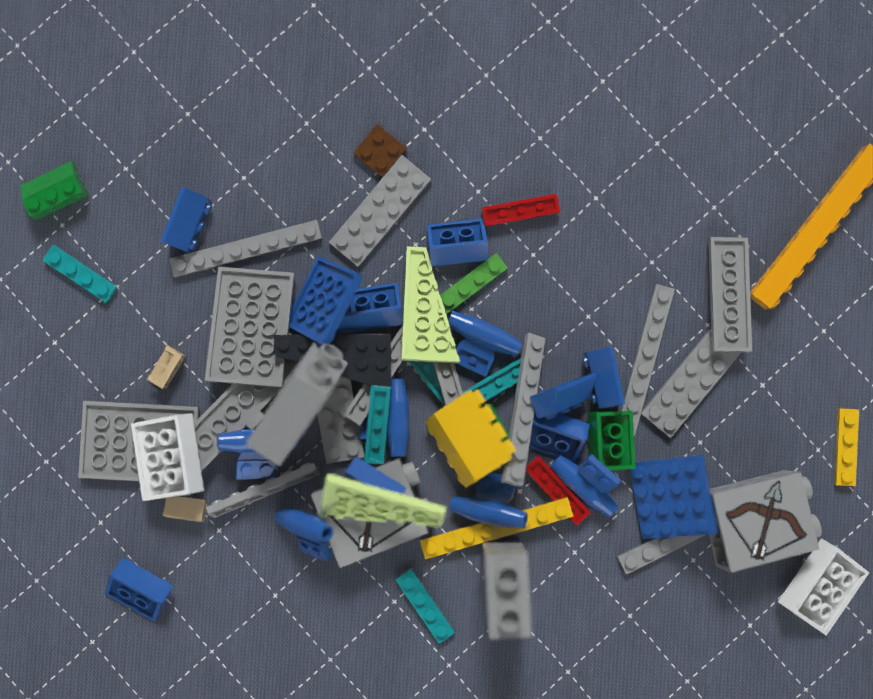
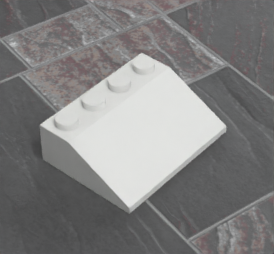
(167, 457)
(823, 586)

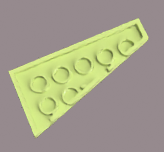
(424, 319)
(374, 504)

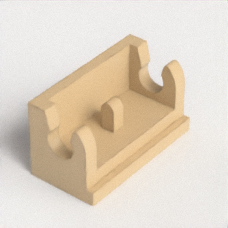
(166, 367)
(185, 508)

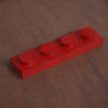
(520, 210)
(556, 488)

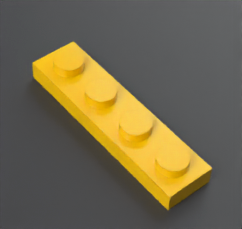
(846, 447)

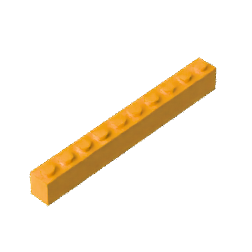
(815, 230)

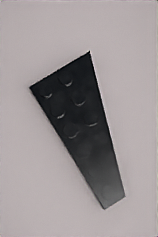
(366, 355)

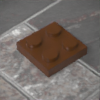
(379, 150)

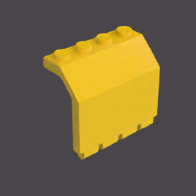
(470, 438)

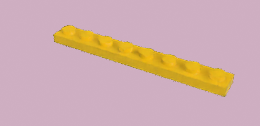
(483, 532)

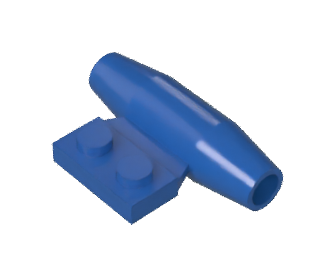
(480, 342)
(398, 420)
(249, 463)
(589, 481)
(491, 504)
(310, 529)

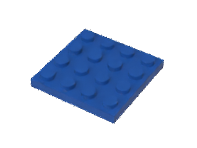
(324, 300)
(673, 497)

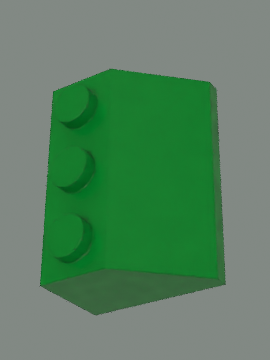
(53, 191)
(612, 438)

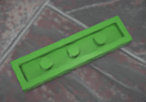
(472, 282)

